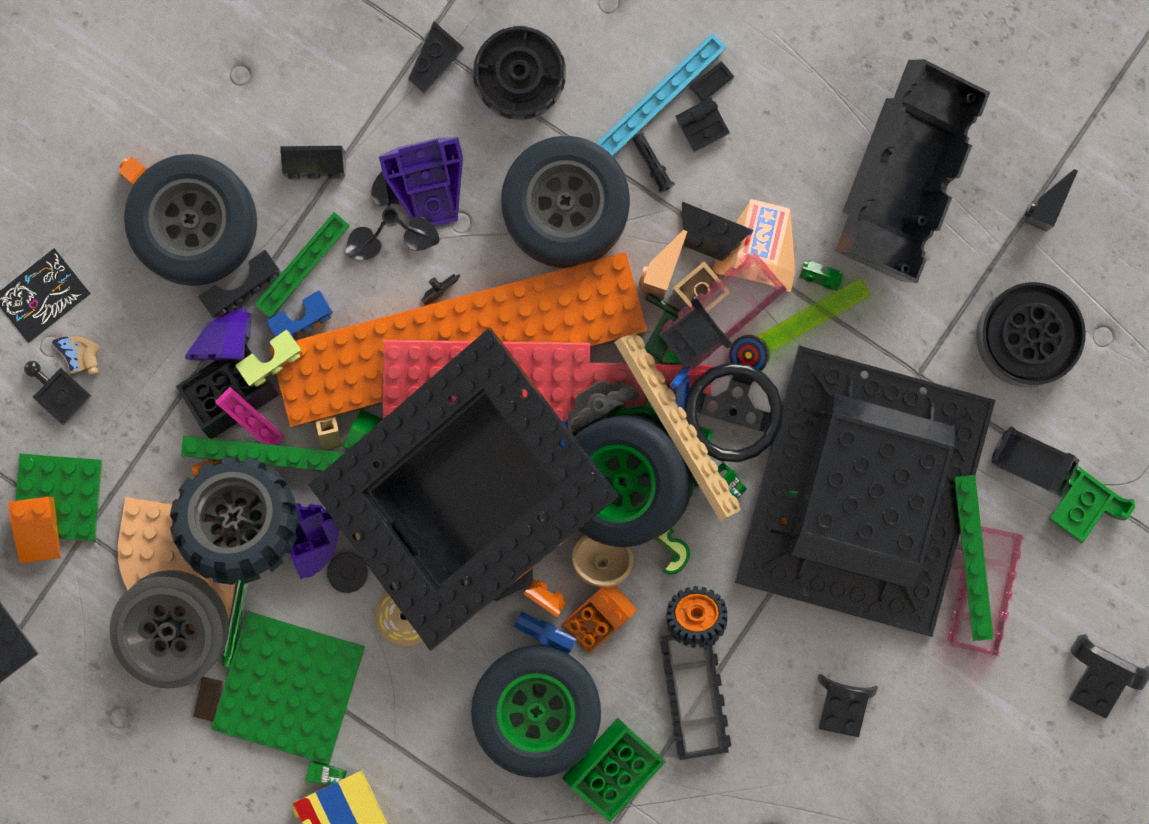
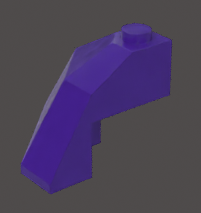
(223, 338)
(315, 540)

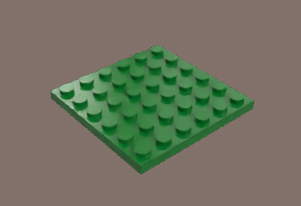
(288, 687)

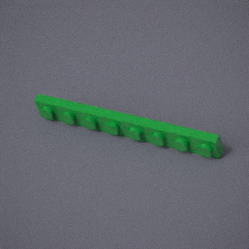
(269, 454)
(973, 558)

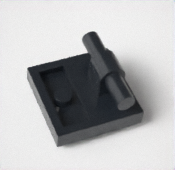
(702, 124)

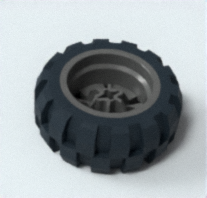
(205, 498)

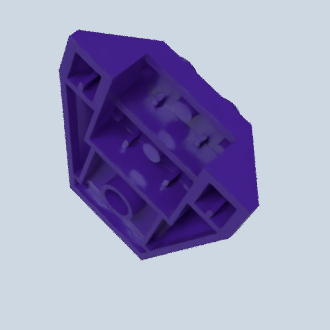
(426, 178)

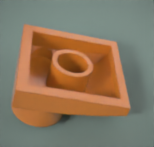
(539, 594)

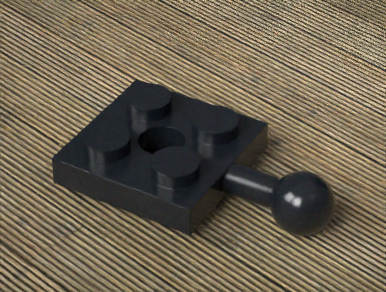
(48, 393)

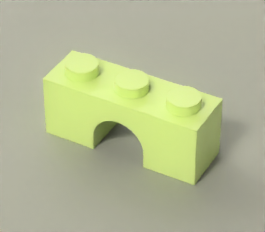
(285, 350)

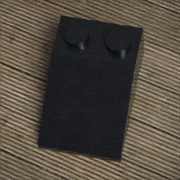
(1046, 209)

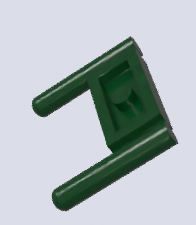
(656, 346)

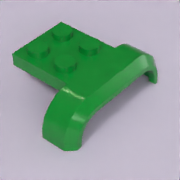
(1086, 503)

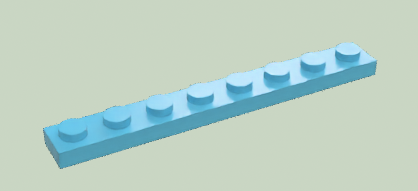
(662, 94)

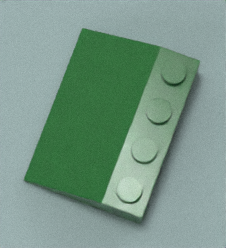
(613, 770)

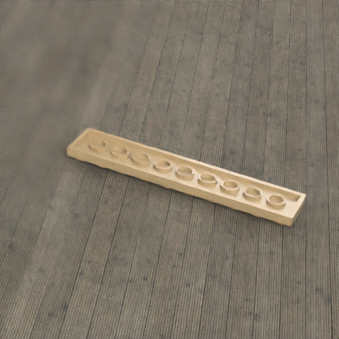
(675, 422)

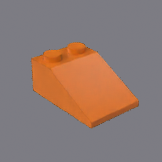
(35, 529)

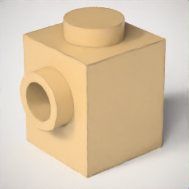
(328, 433)

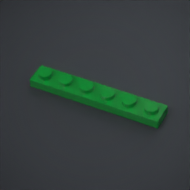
(302, 265)

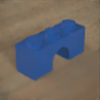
(316, 311)

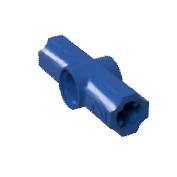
(545, 632)

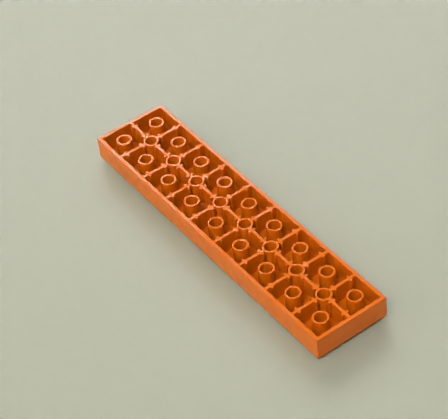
(572, 305)

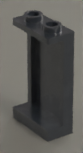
(1035, 461)

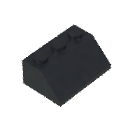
(313, 161)

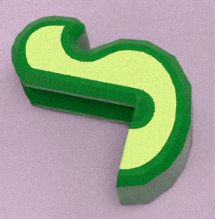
(677, 548)

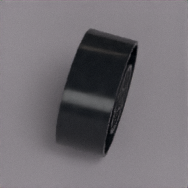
(1007, 360)

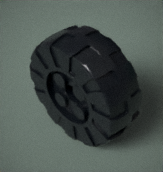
(523, 95)

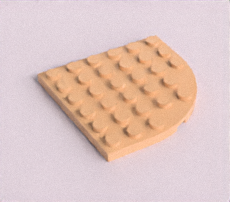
(148, 547)

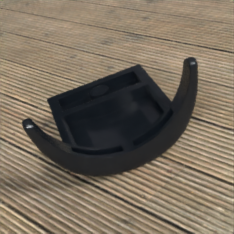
(694, 335)
(844, 707)

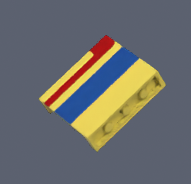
(341, 803)

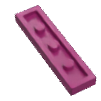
(249, 418)

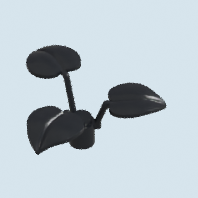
(418, 237)

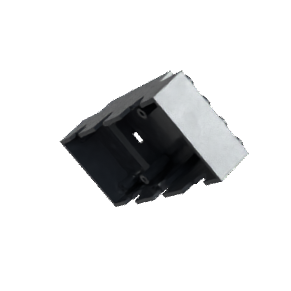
(907, 168)

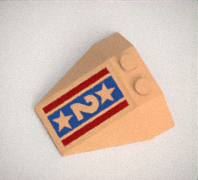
(770, 240)

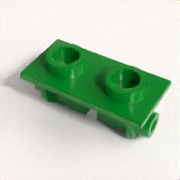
(829, 279)

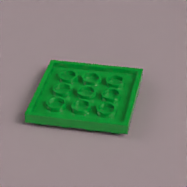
(71, 483)

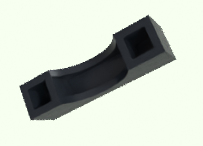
(261, 270)

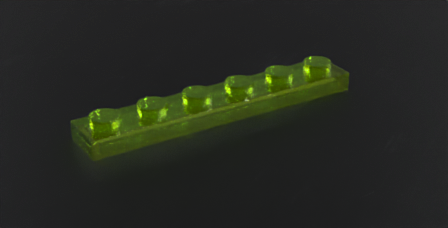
(815, 314)

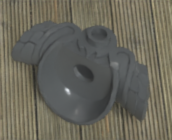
(598, 402)

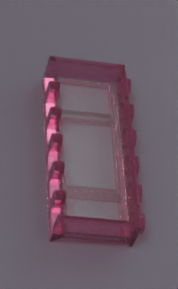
(736, 298)
(1001, 561)

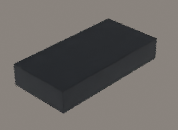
(712, 81)

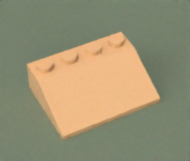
(657, 276)

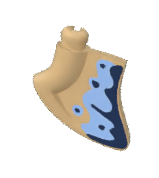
(78, 353)

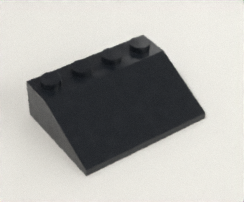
(210, 383)

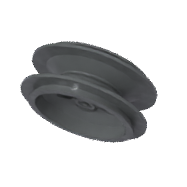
(138, 645)

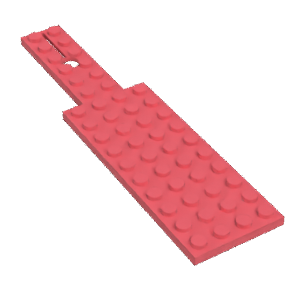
(555, 368)

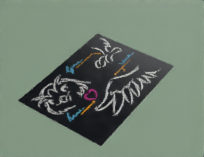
(41, 295)

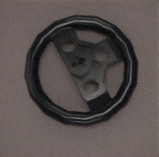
(743, 377)

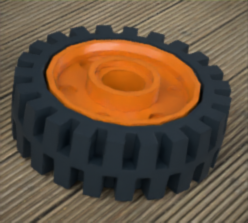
(696, 630)

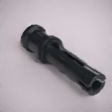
(657, 172)

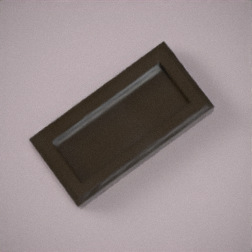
(208, 698)

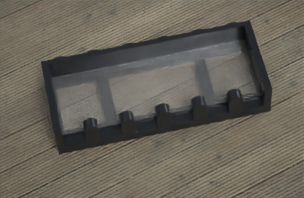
(694, 699)

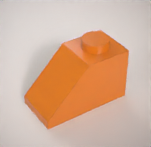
(131, 169)

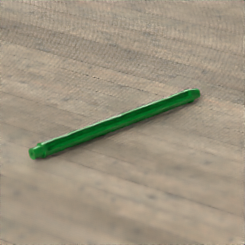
(236, 614)

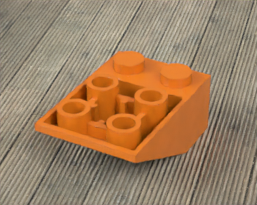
(599, 617)

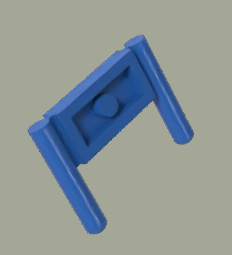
(681, 386)

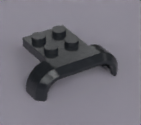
(1103, 677)

